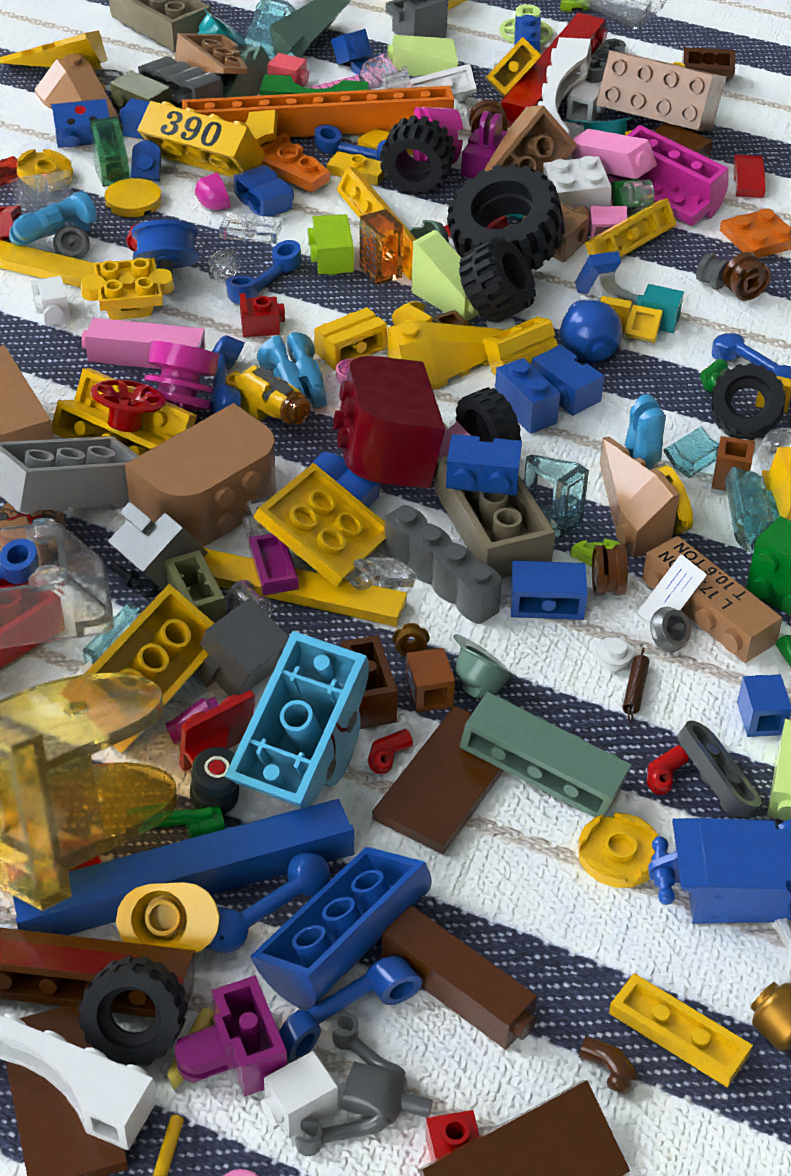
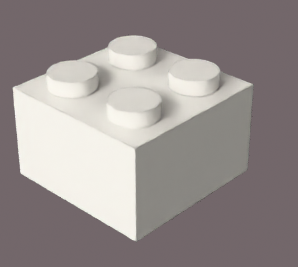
(580, 181)

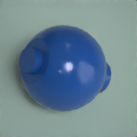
(591, 330)

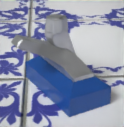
(598, 277)

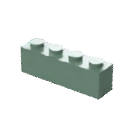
(544, 755)

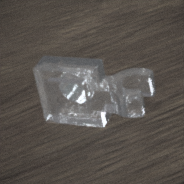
(387, 573)

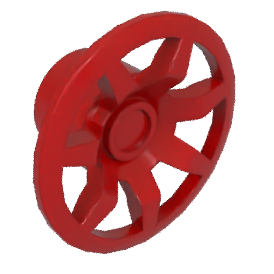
(125, 407)

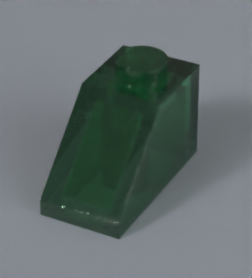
(109, 150)

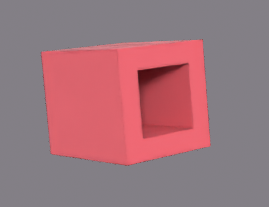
(289, 66)

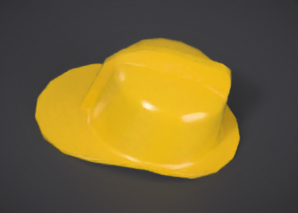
(169, 916)

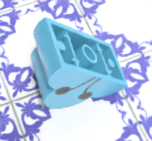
(303, 722)

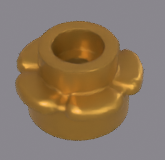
(404, 646)

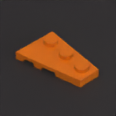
(293, 164)

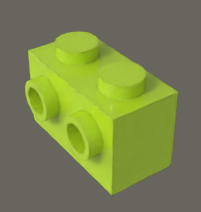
(331, 244)

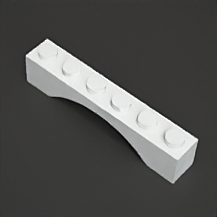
(569, 67)
(106, 1095)

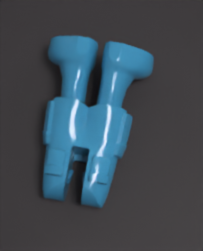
(32, 226)
(301, 371)
(646, 430)

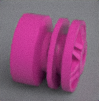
(181, 373)

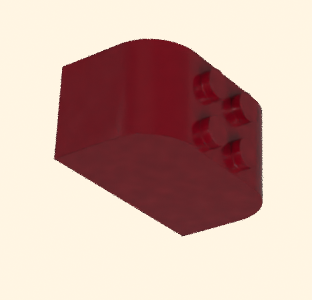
(389, 421)

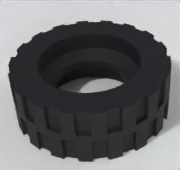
(753, 377)
(488, 416)
(158, 985)

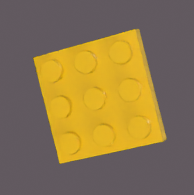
(322, 523)

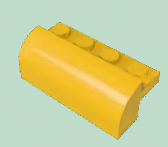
(88, 418)

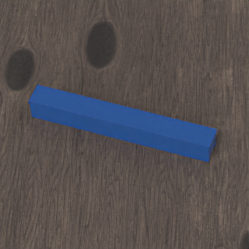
(212, 861)

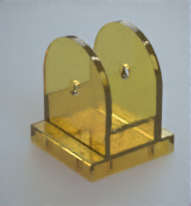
(54, 799)

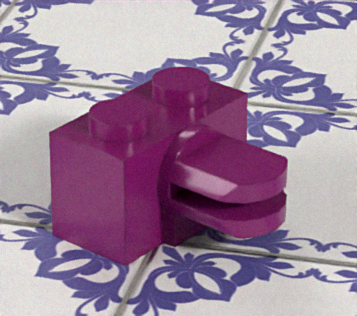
(482, 144)
(240, 1040)

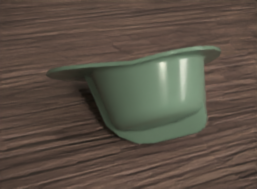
(479, 669)

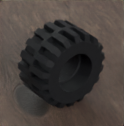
(426, 138)
(497, 279)

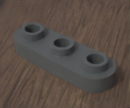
(719, 770)

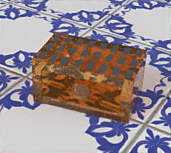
(381, 246)

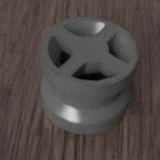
(711, 270)

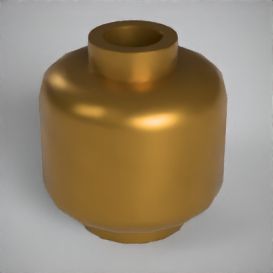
(773, 1015)

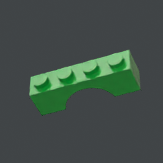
(285, 85)

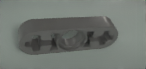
(600, 57)

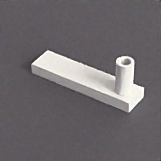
(458, 78)

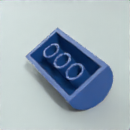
(340, 925)

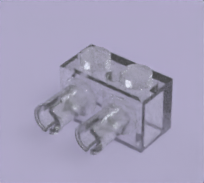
(41, 190)

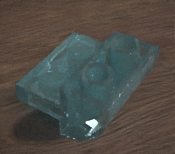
(749, 505)

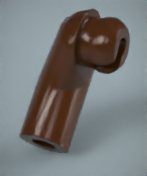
(613, 1059)

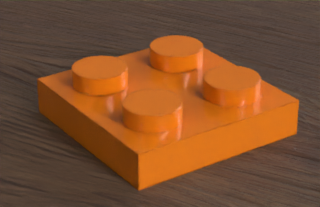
(758, 232)

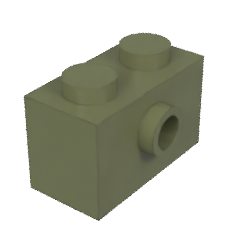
(194, 580)

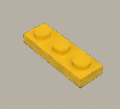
(680, 1029)

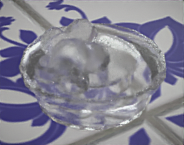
(223, 265)

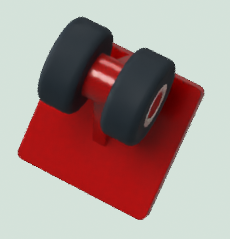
(206, 746)

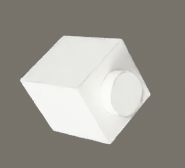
(299, 1092)

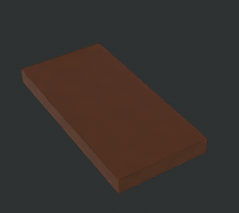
(438, 788)
(47, 1122)
(551, 1139)

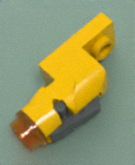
(269, 395)

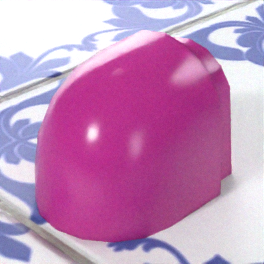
(212, 192)

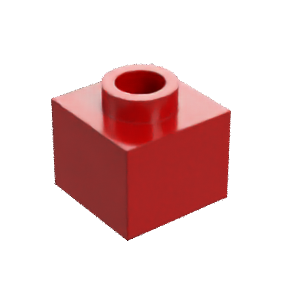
(449, 1132)

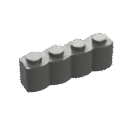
(184, 80)
(443, 564)

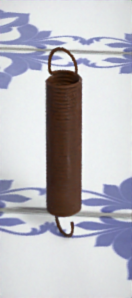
(636, 685)

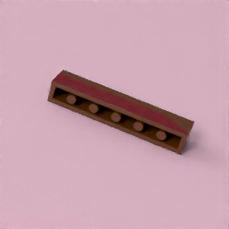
(61, 967)

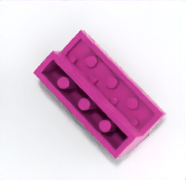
(684, 177)

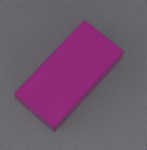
(273, 564)

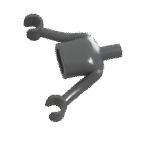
(370, 1091)

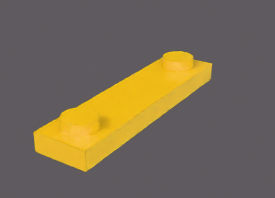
(634, 230)

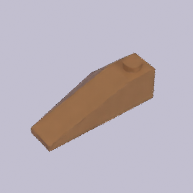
(210, 53)
(72, 81)
(533, 141)
(639, 499)

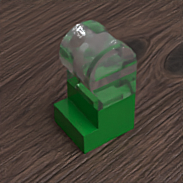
(632, 193)

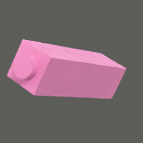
(618, 153)
(129, 341)

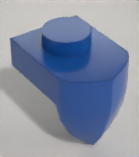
(146, 161)

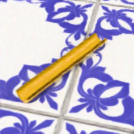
(168, 1146)

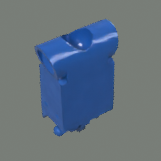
(728, 867)

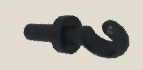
(131, 578)

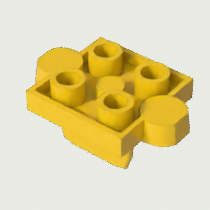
(127, 287)

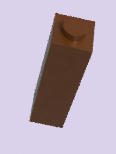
(462, 978)

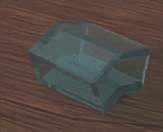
(692, 452)

